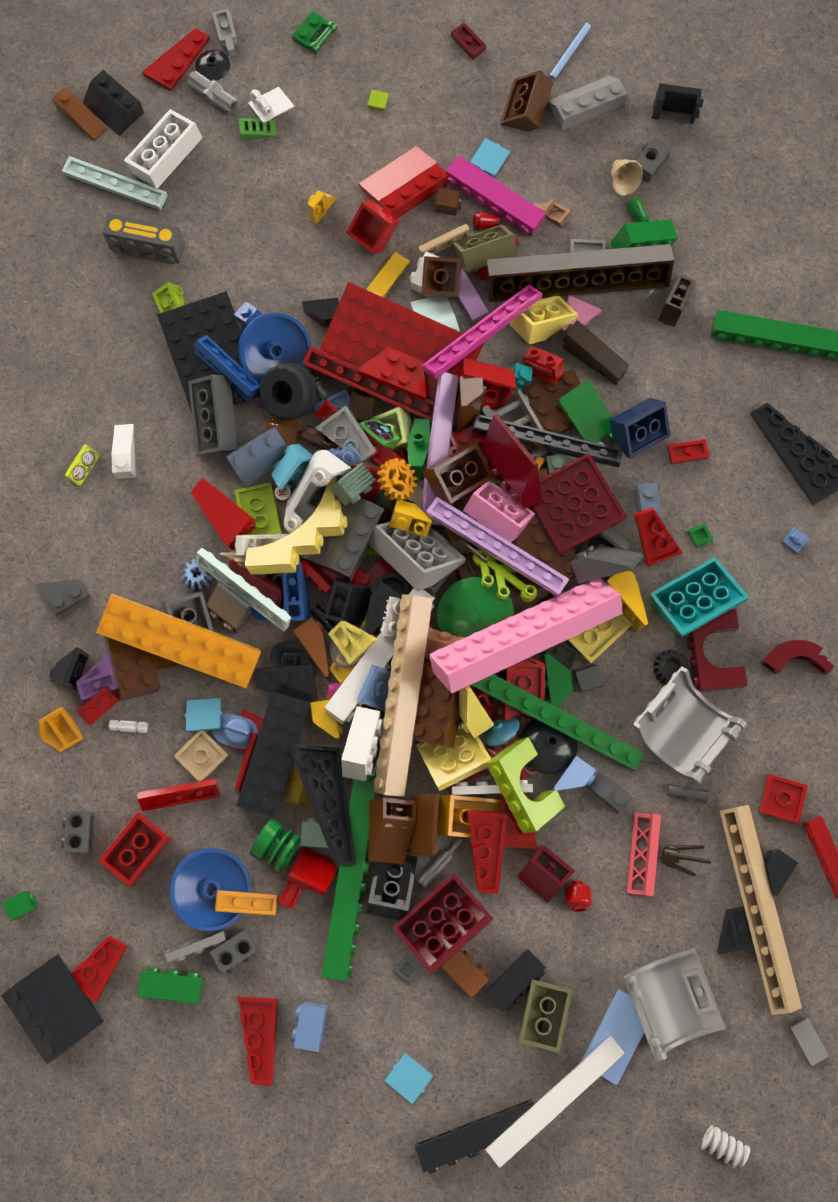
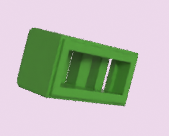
(250, 135)

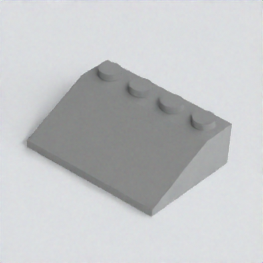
(415, 557)

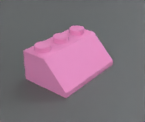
(497, 512)

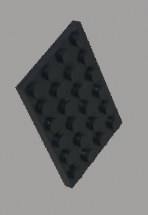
(192, 321)

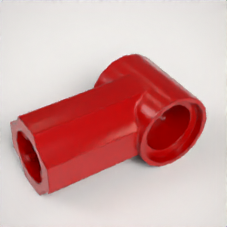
(291, 894)

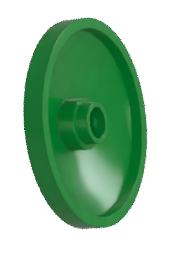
(471, 607)

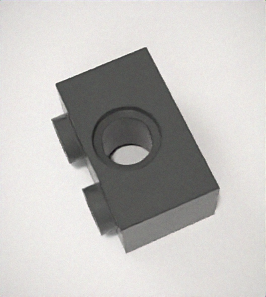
(658, 152)

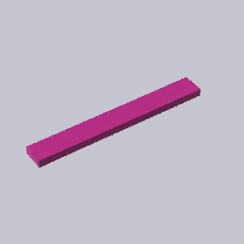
(481, 331)

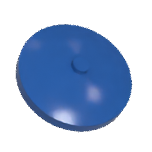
(272, 341)
(196, 885)

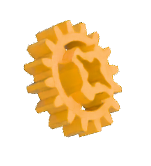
(397, 479)

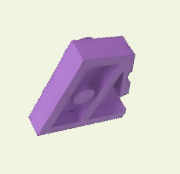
(96, 679)

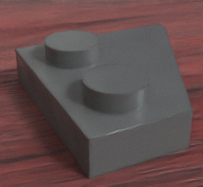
(63, 594)

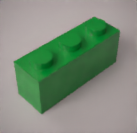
(171, 985)

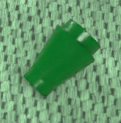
(637, 209)

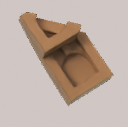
(555, 212)

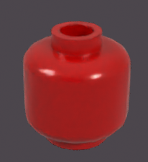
(578, 896)

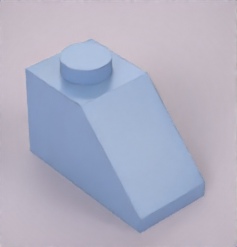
(576, 776)

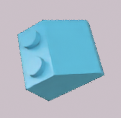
(291, 466)

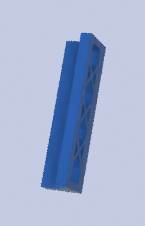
(223, 364)

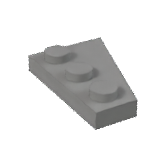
(345, 430)

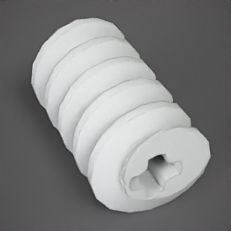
(725, 1146)

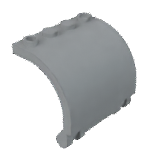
(685, 728)
(673, 1001)

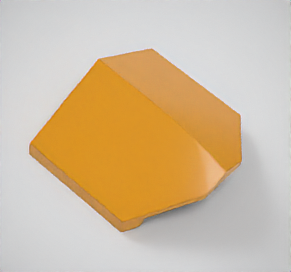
(59, 730)

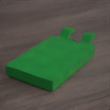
(587, 413)

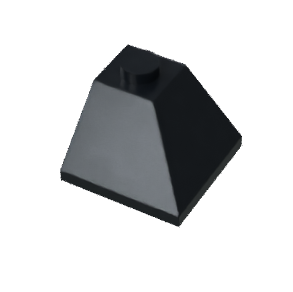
(69, 669)

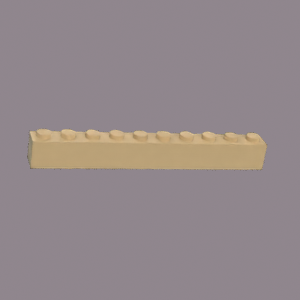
(403, 695)
(760, 910)

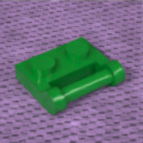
(310, 28)

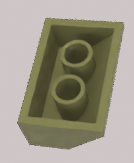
(488, 244)
(545, 1015)

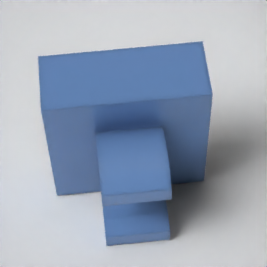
(795, 540)

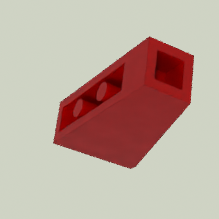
(224, 514)

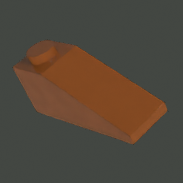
(78, 113)
(313, 640)

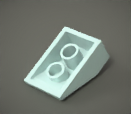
(436, 309)

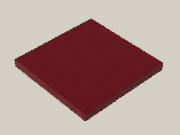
(576, 504)

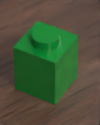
(20, 905)

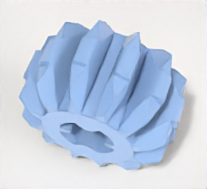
(189, 577)

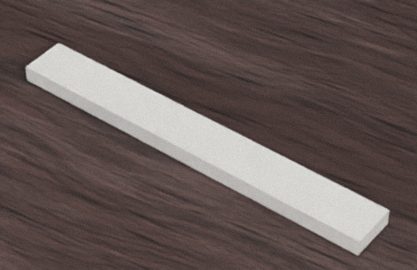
(554, 1101)

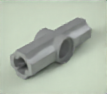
(212, 92)

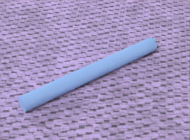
(570, 51)

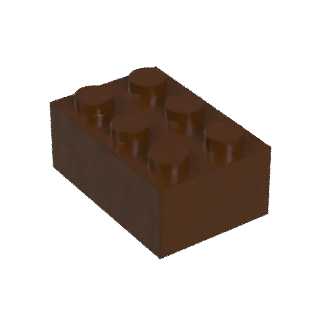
(458, 474)

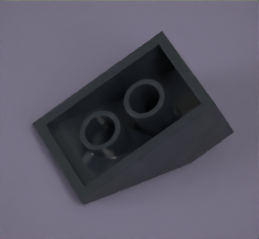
(392, 888)

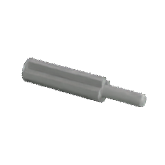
(439, 864)

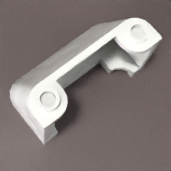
(317, 473)

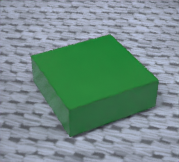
(700, 535)

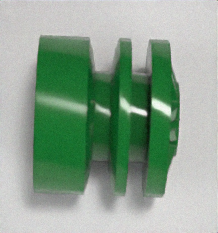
(276, 846)

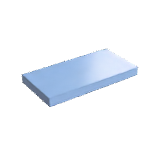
(626, 1029)

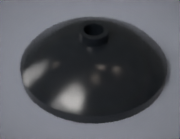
(550, 758)

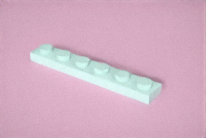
(114, 183)
(242, 589)

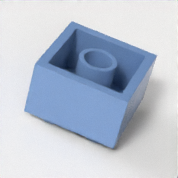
(310, 1027)

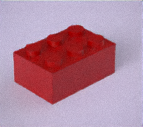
(135, 849)

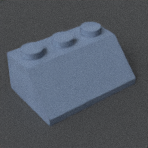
(257, 457)

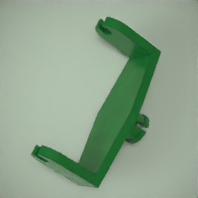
(418, 446)

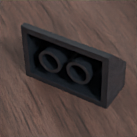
(112, 103)

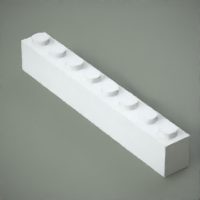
(379, 654)

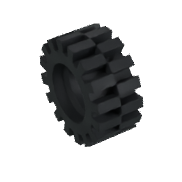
(666, 656)

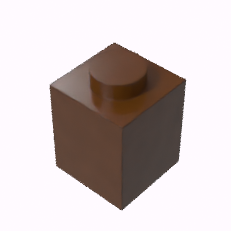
(448, 202)

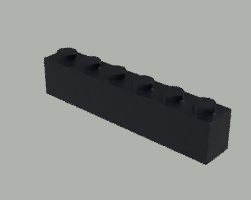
(468, 1138)

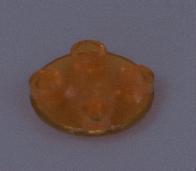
(288, 429)

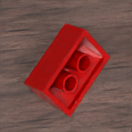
(498, 380)

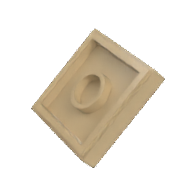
(201, 756)

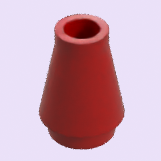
(483, 220)

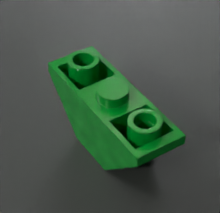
(557, 681)

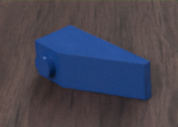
(295, 595)

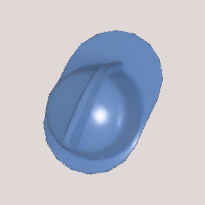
(235, 731)

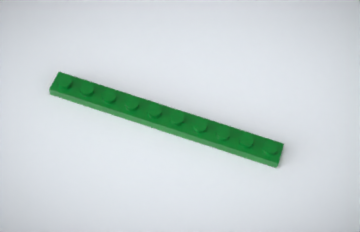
(560, 721)

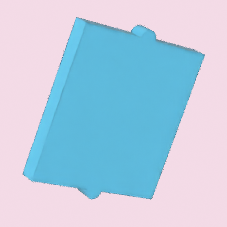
(490, 157)
(203, 714)
(408, 1078)

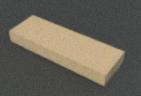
(444, 241)

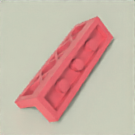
(651, 855)

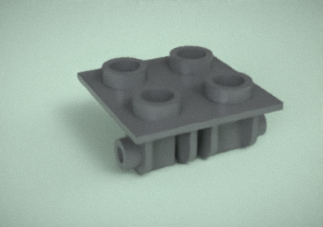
(325, 385)

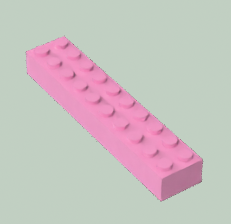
(525, 634)

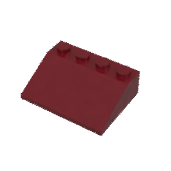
(511, 464)
(442, 923)

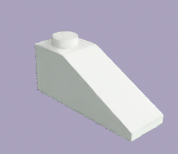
(123, 452)

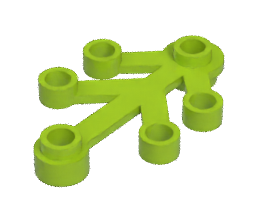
(502, 572)

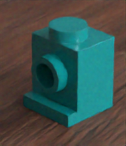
(523, 375)

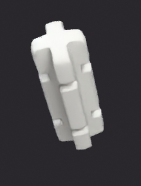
(128, 726)

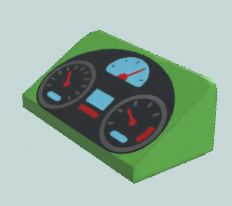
(380, 432)

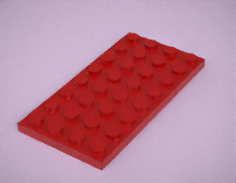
(370, 324)

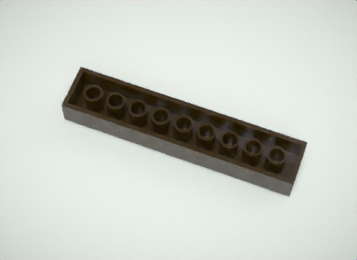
(581, 272)

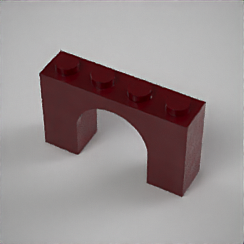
(708, 676)

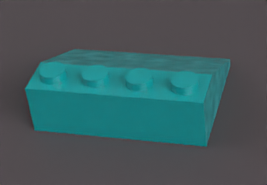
(697, 597)

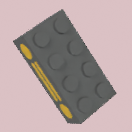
(143, 238)

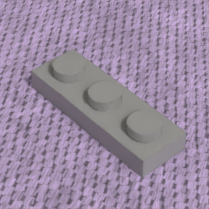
(196, 946)

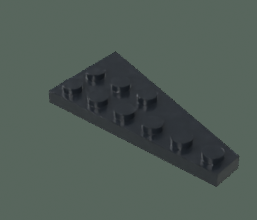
(804, 457)
(323, 780)

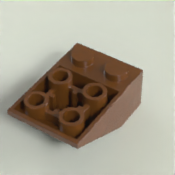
(390, 829)

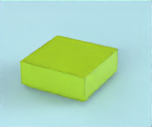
(378, 100)

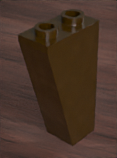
(594, 352)

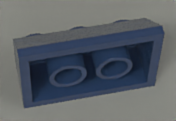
(641, 426)

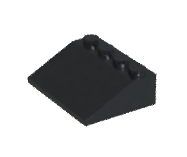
(52, 1009)

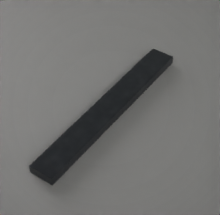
(555, 442)

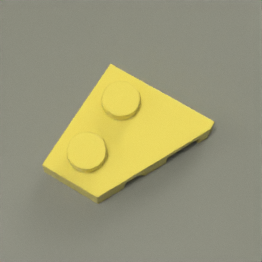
(351, 640)

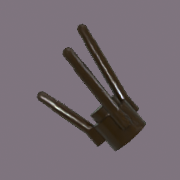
(466, 547)
(672, 856)

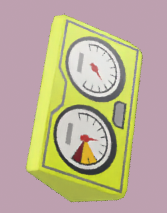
(82, 465)

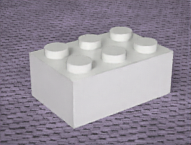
(362, 744)

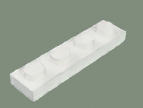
(483, 788)

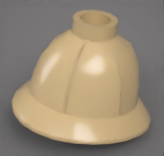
(626, 176)

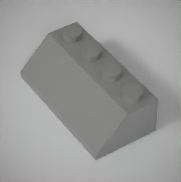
(588, 102)

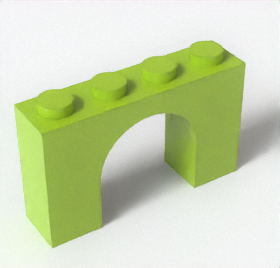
(506, 771)

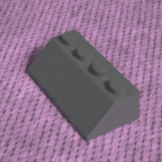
(213, 415)

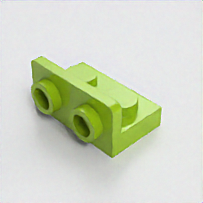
(169, 297)

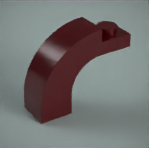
(796, 649)

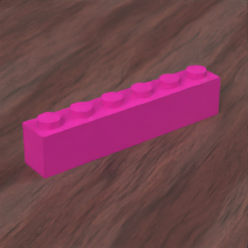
(495, 196)

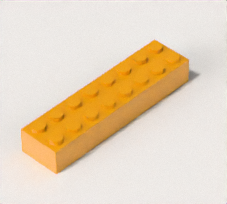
(178, 640)

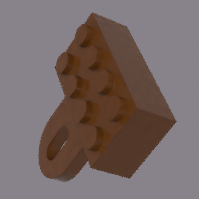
(134, 669)
(436, 712)

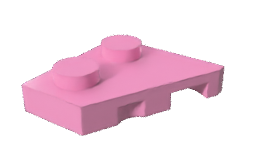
(585, 310)

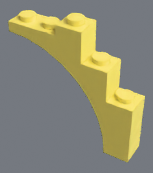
(307, 539)

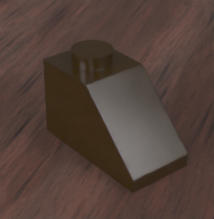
(361, 404)

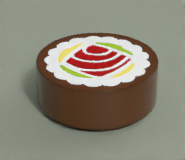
(282, 495)

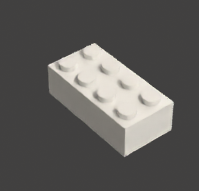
(163, 148)

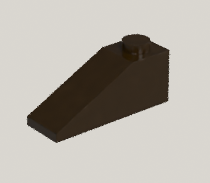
(676, 300)

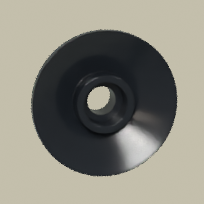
(213, 70)
(279, 654)

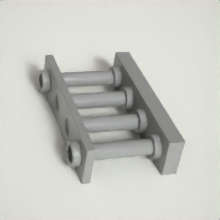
(523, 402)

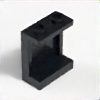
(678, 100)

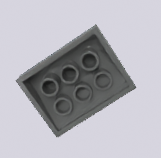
(345, 553)

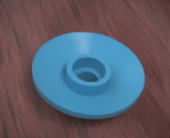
(501, 732)

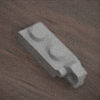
(225, 30)

